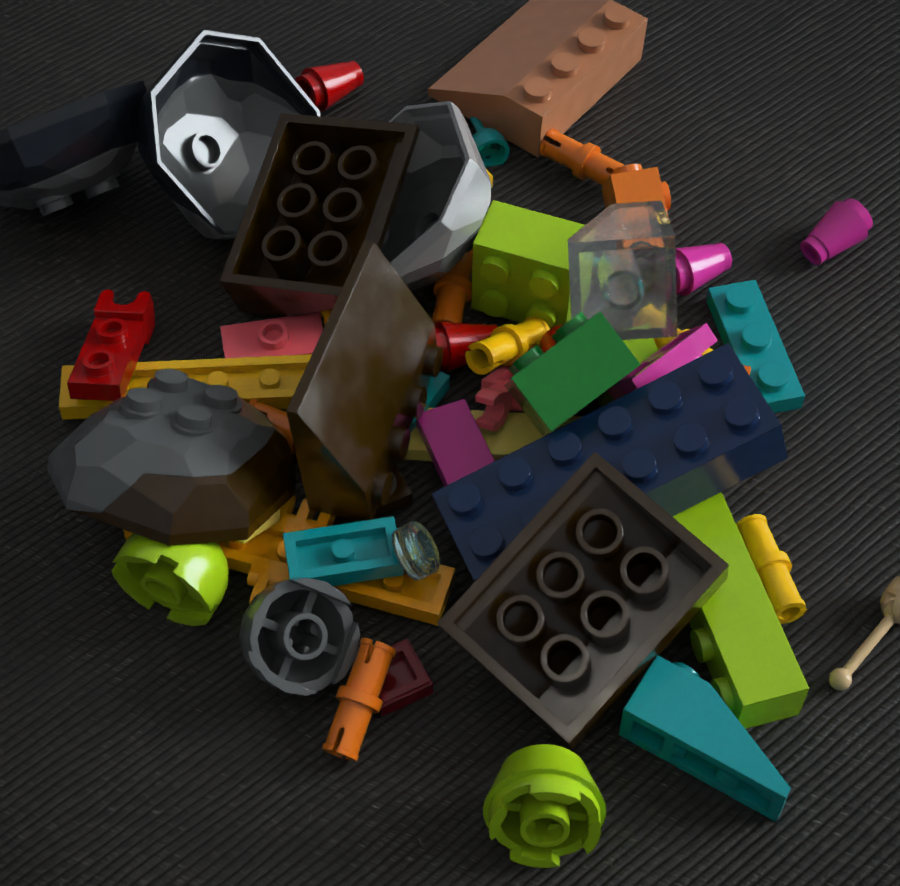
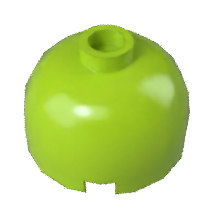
(179, 577)

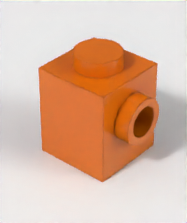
(635, 184)

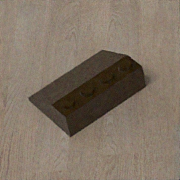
(312, 208)
(362, 390)
(584, 599)

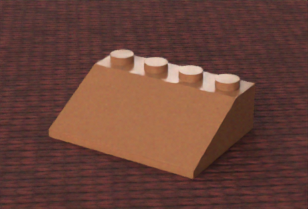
(544, 67)

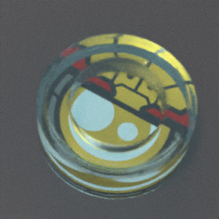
(415, 550)

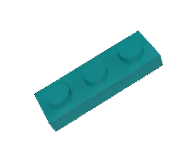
(751, 333)

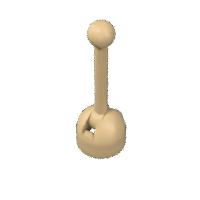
(841, 678)

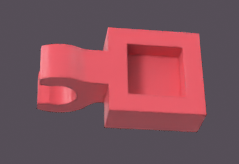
(497, 399)

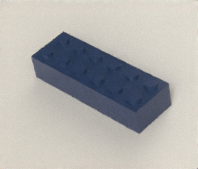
(670, 438)

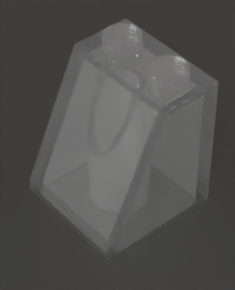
(626, 270)

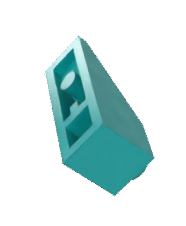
(696, 731)

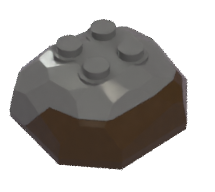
(176, 463)

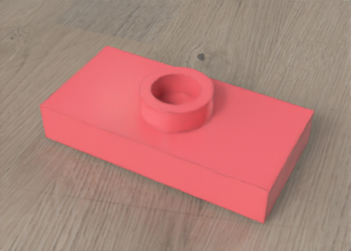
(272, 336)

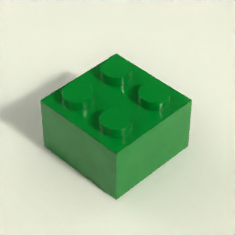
(571, 373)

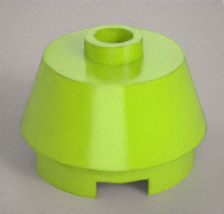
(544, 806)

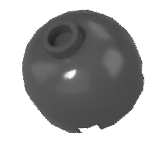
(299, 636)

